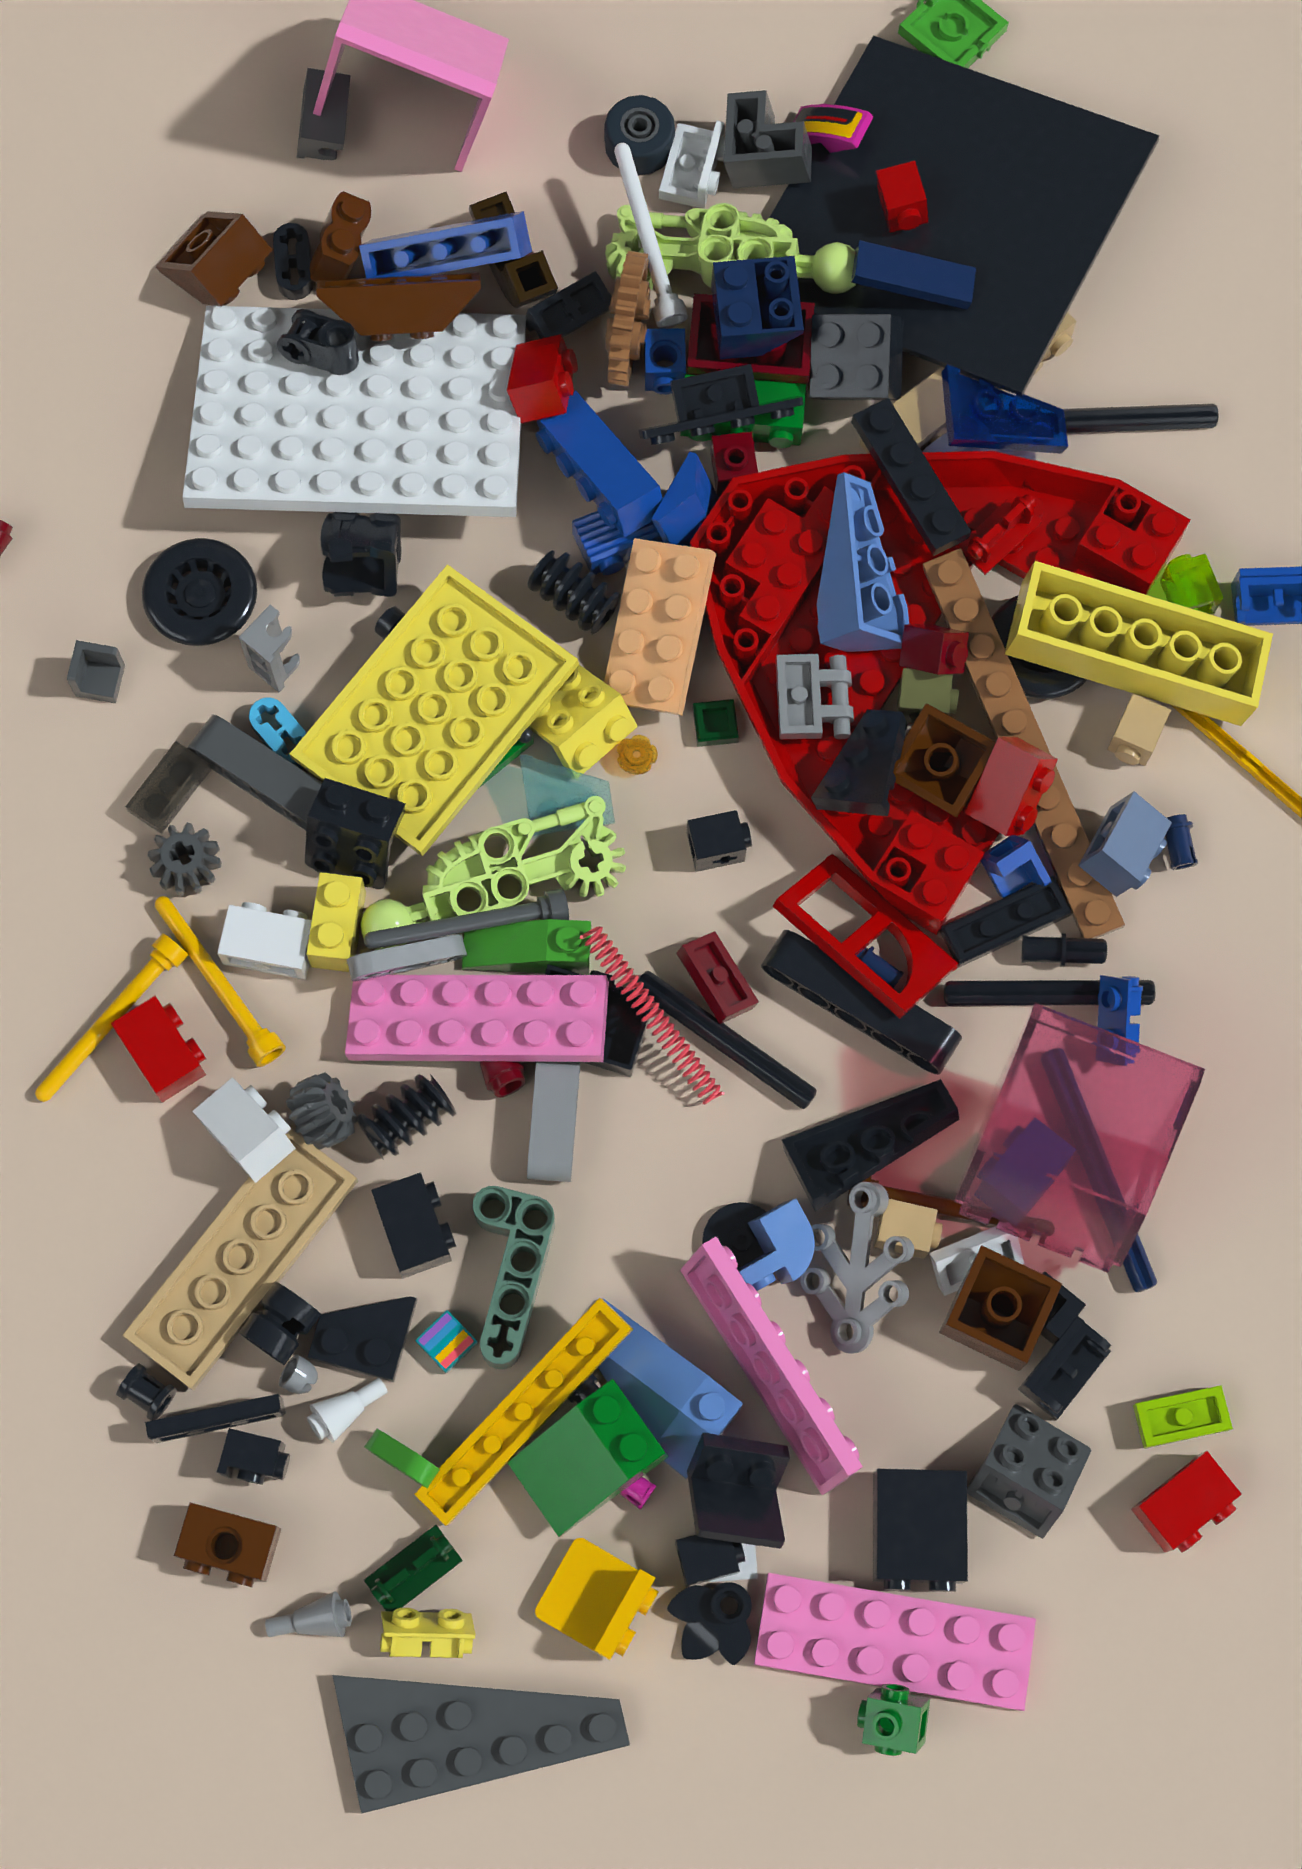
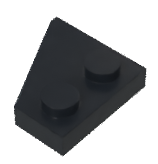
(365, 1337)

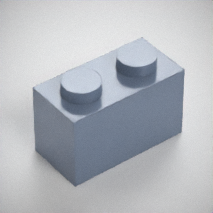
(1126, 844)

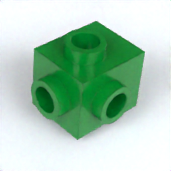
(894, 1720)

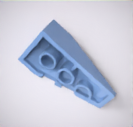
(856, 588)
(669, 1393)

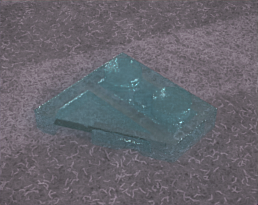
(558, 787)

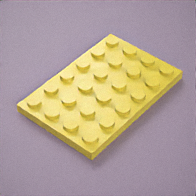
(437, 705)

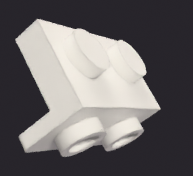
(692, 165)

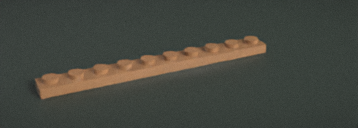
(1012, 717)

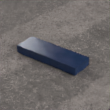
(913, 275)

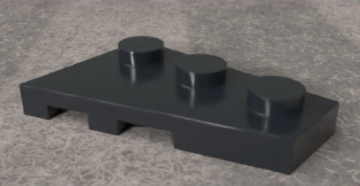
(865, 766)

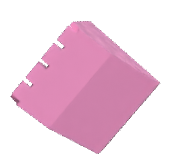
(425, 44)

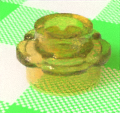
(632, 764)

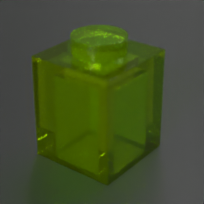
(1192, 583)

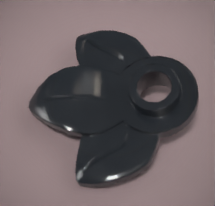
(708, 1626)

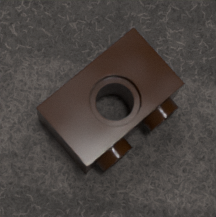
(207, 1525)

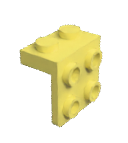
(584, 720)

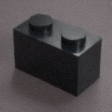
(412, 1224)

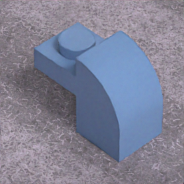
(786, 1243)

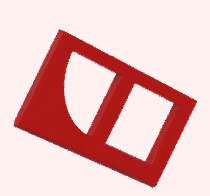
(925, 959)

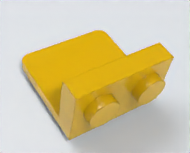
(596, 1598)

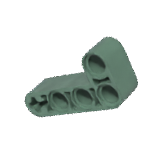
(510, 1280)

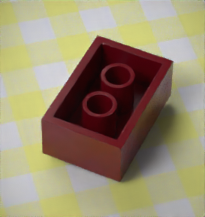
(783, 364)

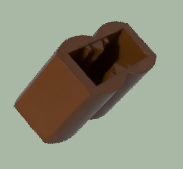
(340, 238)

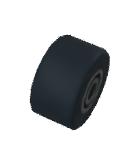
(645, 127)

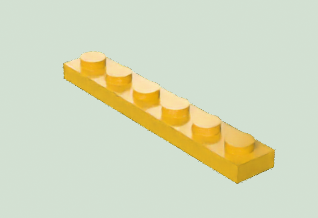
(524, 1411)

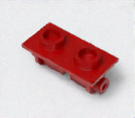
(1001, 532)

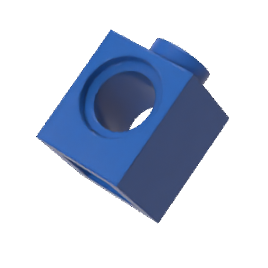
(664, 345)

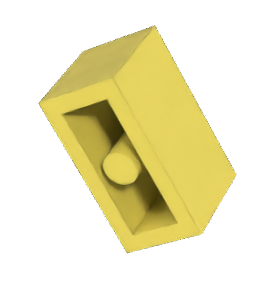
(336, 921)

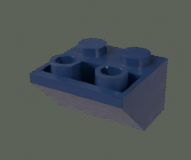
(755, 305)

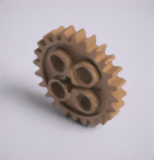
(629, 305)

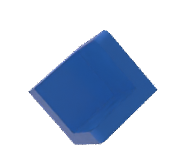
(1014, 865)

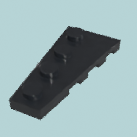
(859, 1144)

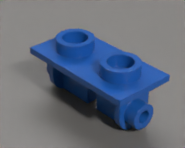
(1117, 1002)

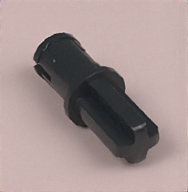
(1063, 950)

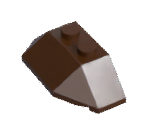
(399, 303)

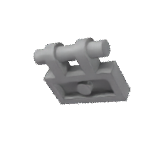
(800, 696)

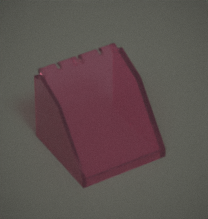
(1077, 1138)

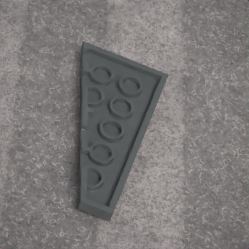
(440, 1737)

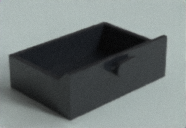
(623, 1027)

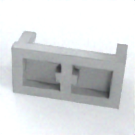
(262, 648)

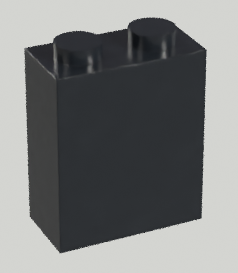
(920, 1528)

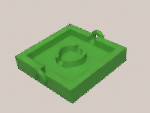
(953, 29)

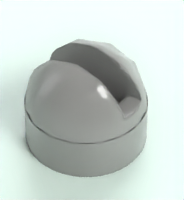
(298, 1375)

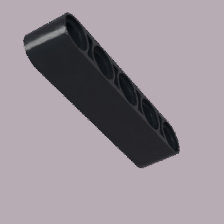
(821, 980)

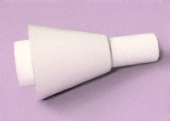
(336, 1414)

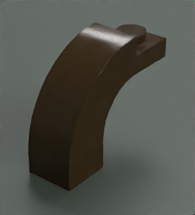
(523, 278)

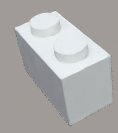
(266, 940)
(245, 1129)

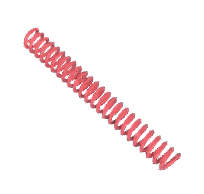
(597, 936)

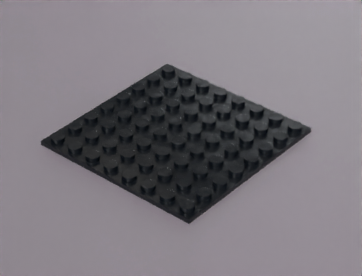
(1009, 189)

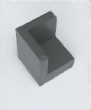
(96, 671)

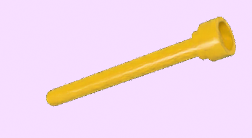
(163, 957)
(262, 1044)

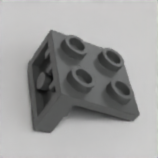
(1029, 1471)

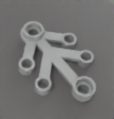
(857, 1274)

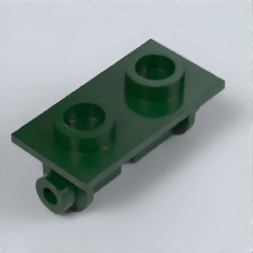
(413, 1570)

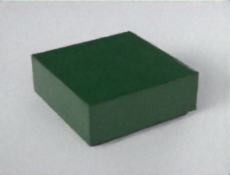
(715, 722)

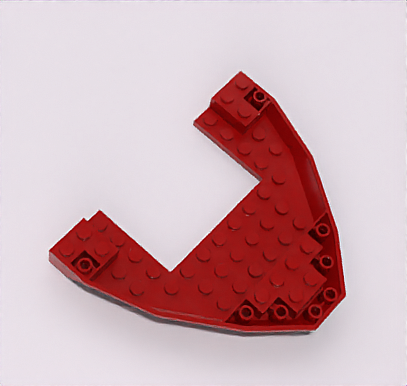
(764, 604)

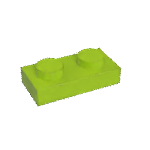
(1182, 1417)

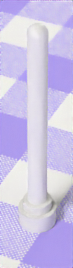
(668, 308)

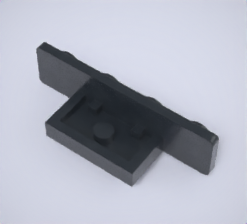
(716, 399)

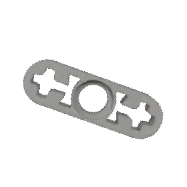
(406, 957)

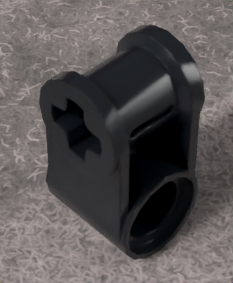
(322, 342)

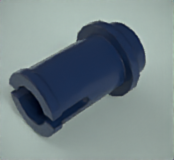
(1180, 843)
(880, 966)

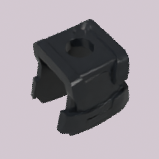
(361, 553)

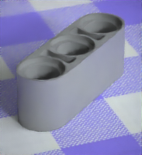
(553, 1121)

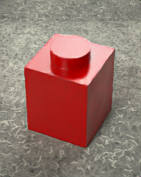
(902, 196)

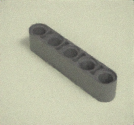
(256, 769)

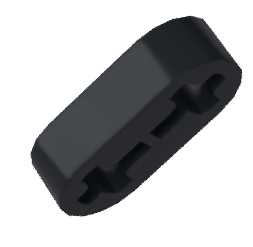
(285, 262)

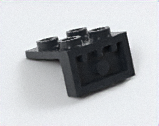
(736, 1489)

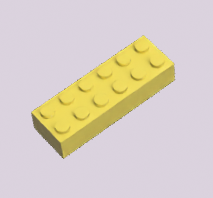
(1139, 643)

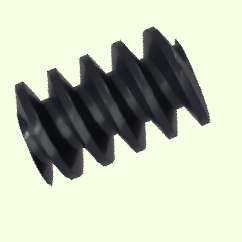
(573, 592)
(405, 1115)

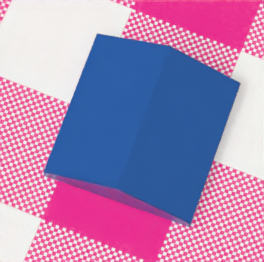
(685, 503)

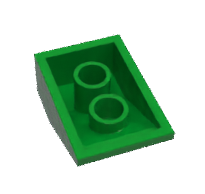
(587, 1458)

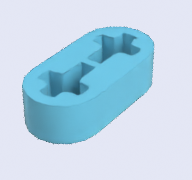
(288, 727)

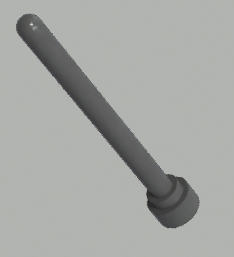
(550, 906)

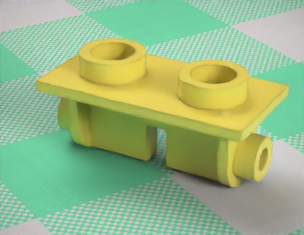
(448, 1632)

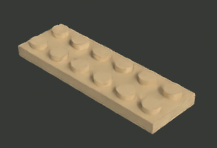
(239, 1261)

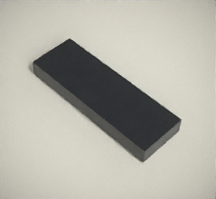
(1005, 921)
(215, 1418)

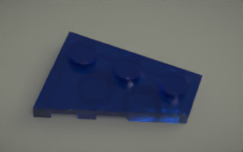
(995, 419)

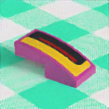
(834, 125)

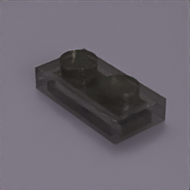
(168, 787)

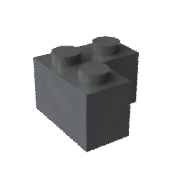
(758, 149)

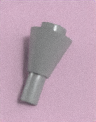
(322, 1617)

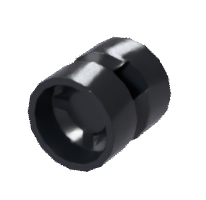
(280, 1323)

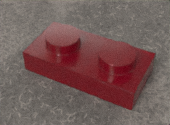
(717, 977)

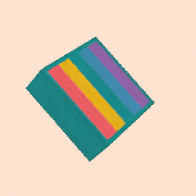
(446, 1341)

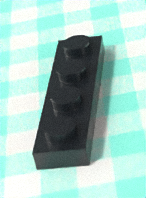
(911, 476)

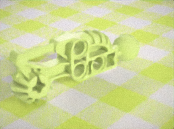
(729, 235)
(472, 868)

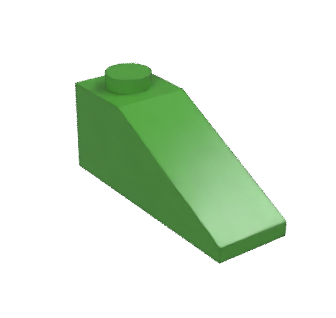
(529, 947)

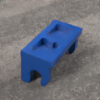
(1267, 596)

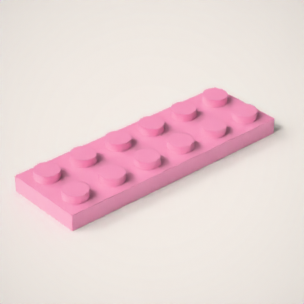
(478, 1018)
(770, 1366)
(895, 1641)

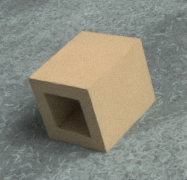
(1138, 730)
(912, 1222)

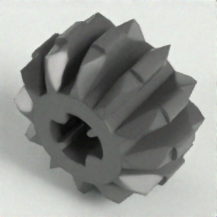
(169, 866)
(321, 1111)

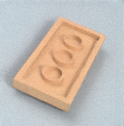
(659, 624)

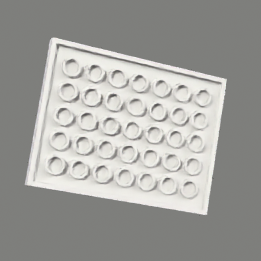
(400, 434)

